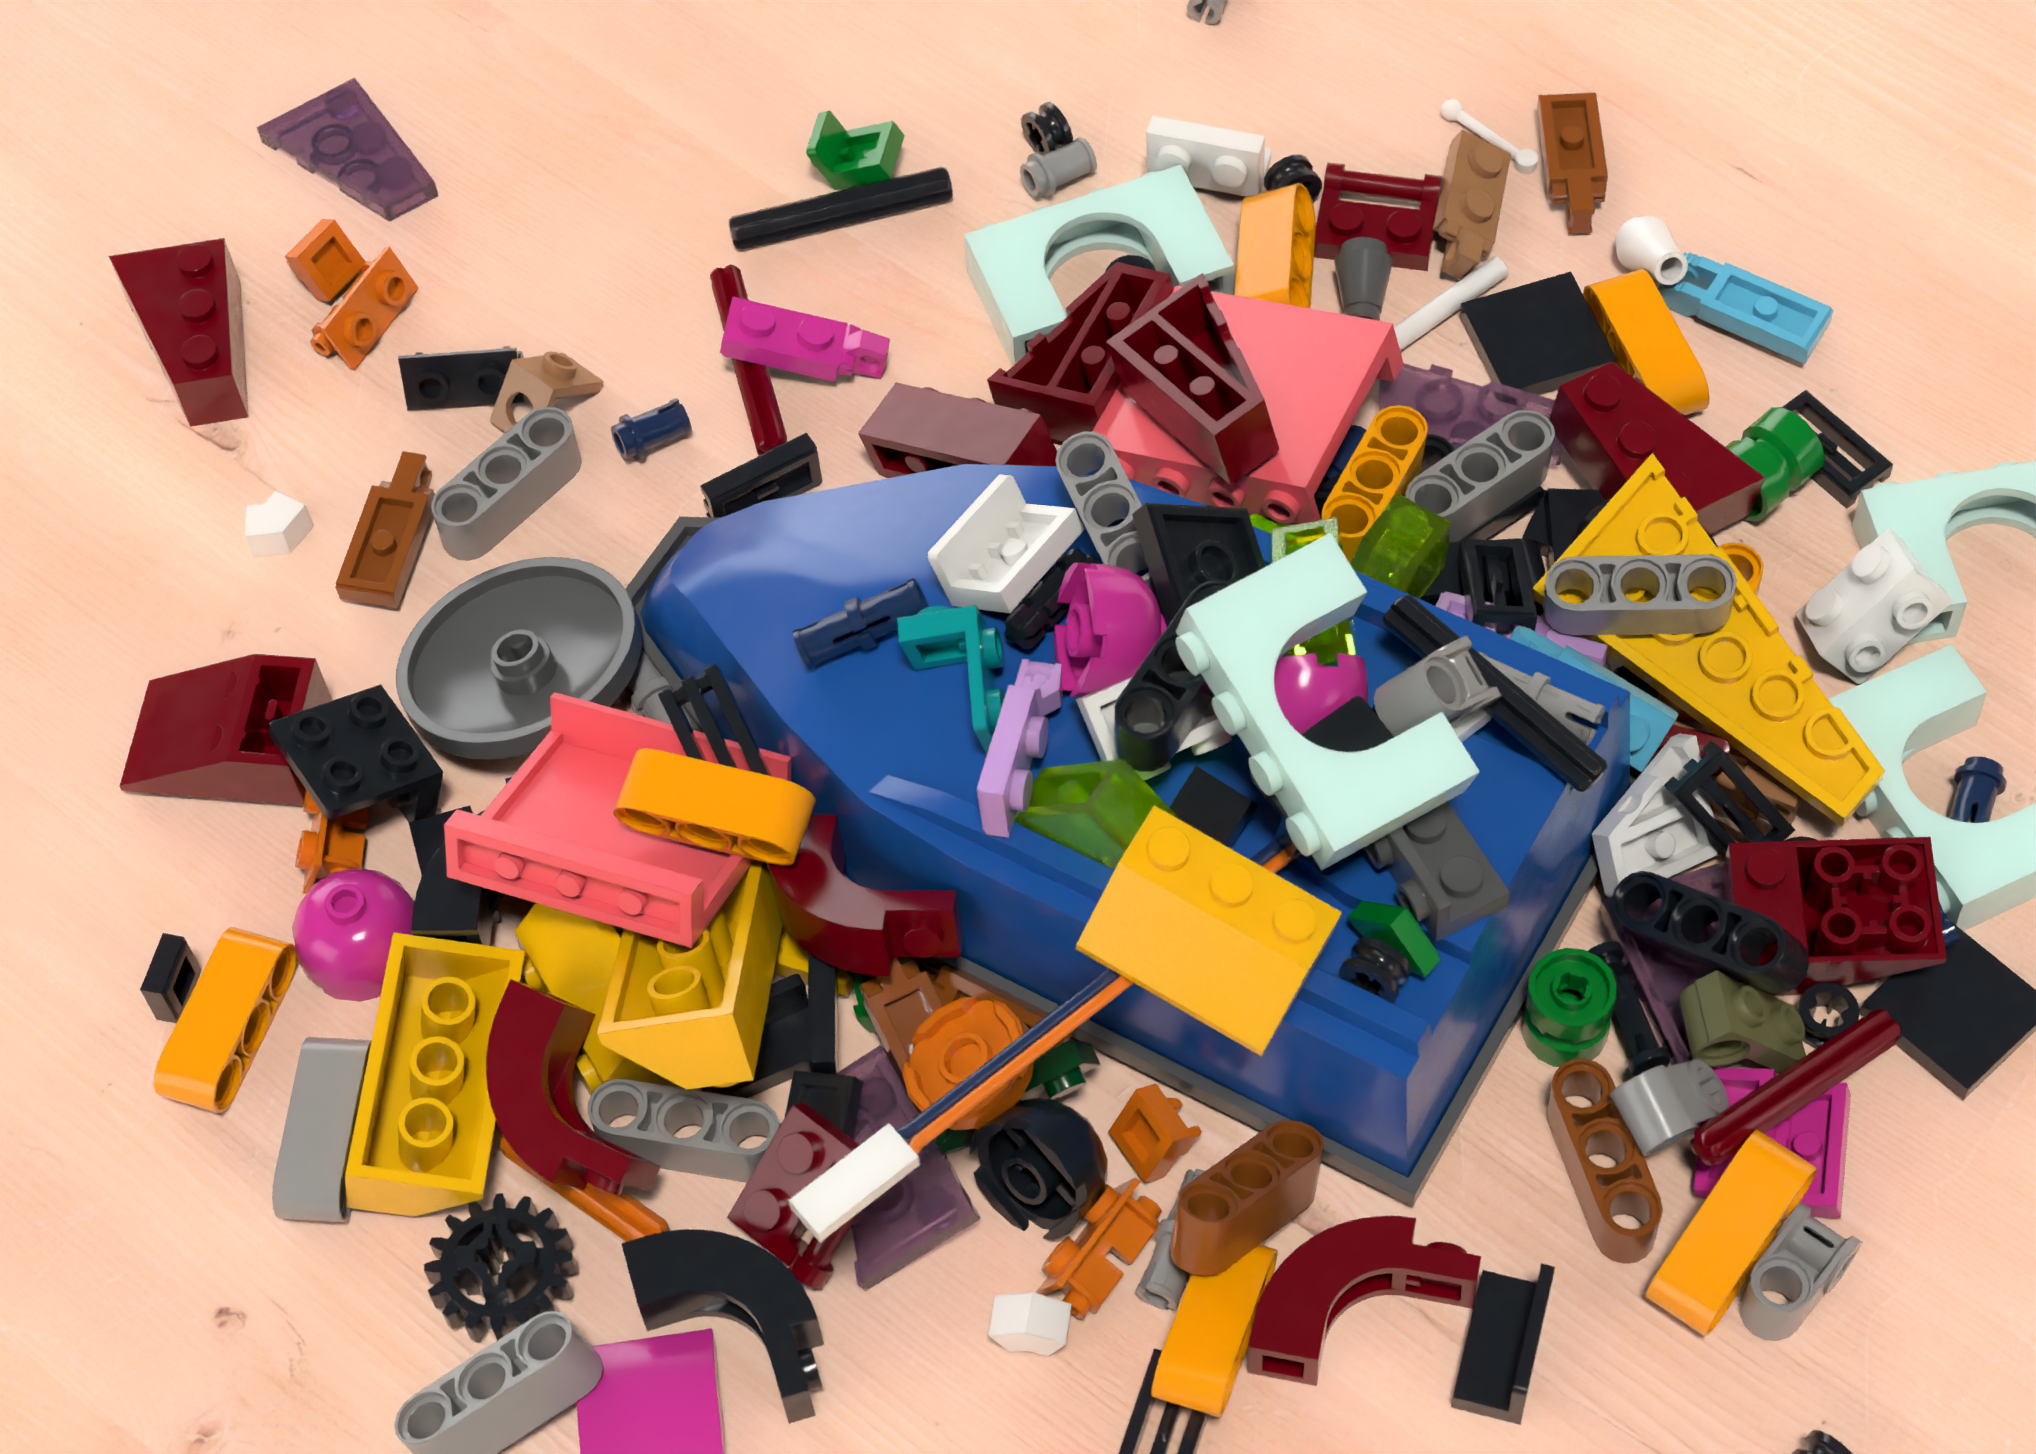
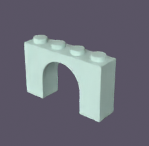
(1144, 217)
(1937, 508)
(1908, 709)
(1331, 796)

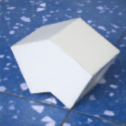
(276, 525)
(1029, 1322)

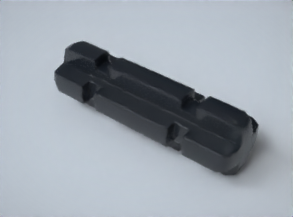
(1040, 607)

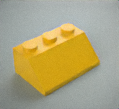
(1207, 930)
(576, 962)

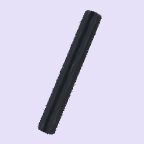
(840, 208)
(1514, 709)

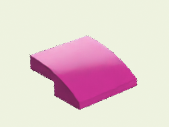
(1813, 1133)
(655, 1398)

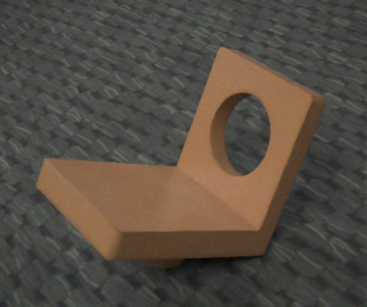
(542, 381)

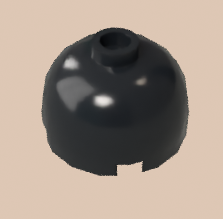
(1041, 1165)

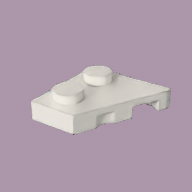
(1650, 827)

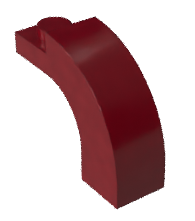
(856, 924)
(533, 1099)
(1340, 1270)

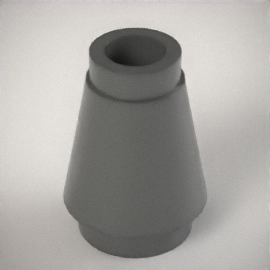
(1363, 276)

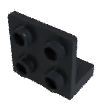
(360, 755)

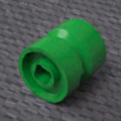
(1781, 450)
(1568, 1006)

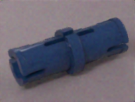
(858, 623)

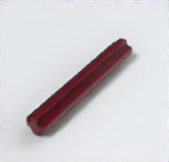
(752, 378)
(1795, 1086)

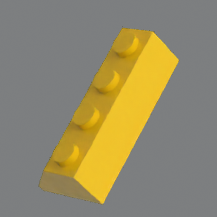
(702, 1007)
(424, 1094)

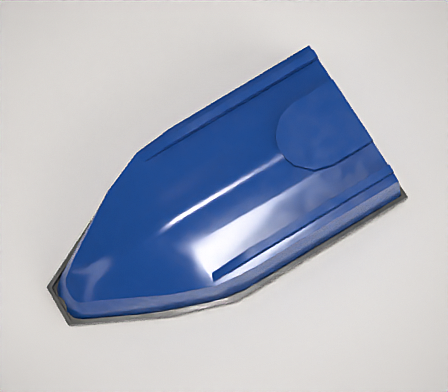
(904, 769)

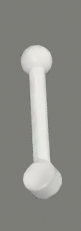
(1525, 159)

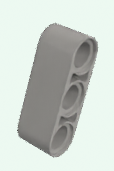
(1505, 462)
(506, 483)
(1103, 499)
(1664, 576)
(664, 1109)
(320, 1130)
(502, 1390)

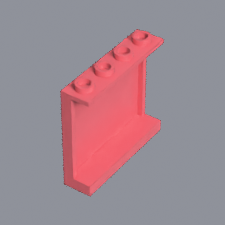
(1313, 380)
(562, 847)

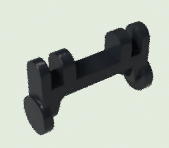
(1630, 1013)

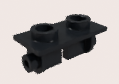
(456, 378)

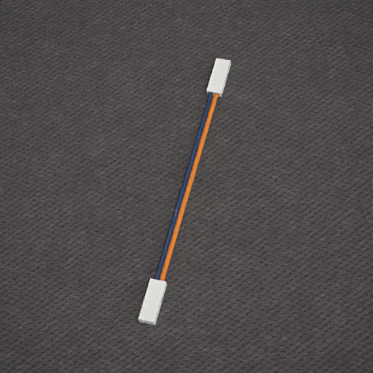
(886, 1155)

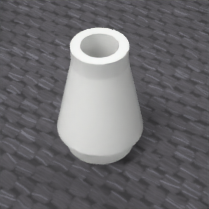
(1649, 245)

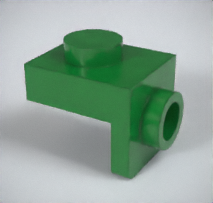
(856, 154)

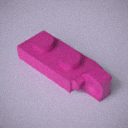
(801, 342)

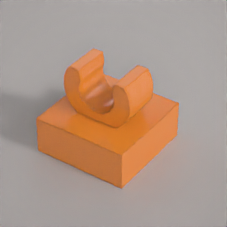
(325, 260)
(1152, 1132)

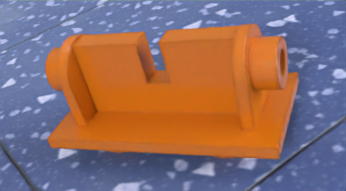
(366, 309)
(326, 846)
(1080, 1265)

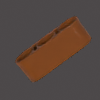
(1603, 1190)
(1246, 1197)

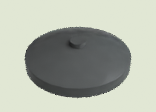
(505, 641)

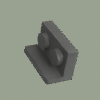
(1440, 872)

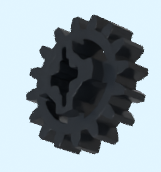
(475, 1255)

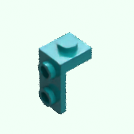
(955, 636)

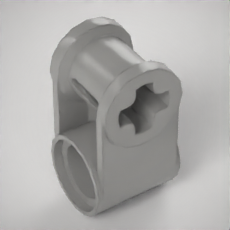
(1438, 683)
(1669, 1102)
(1801, 1264)

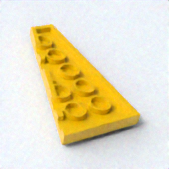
(1735, 679)

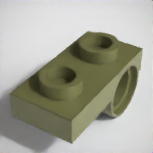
(1737, 1022)

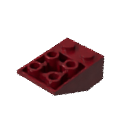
(210, 730)
(1851, 902)

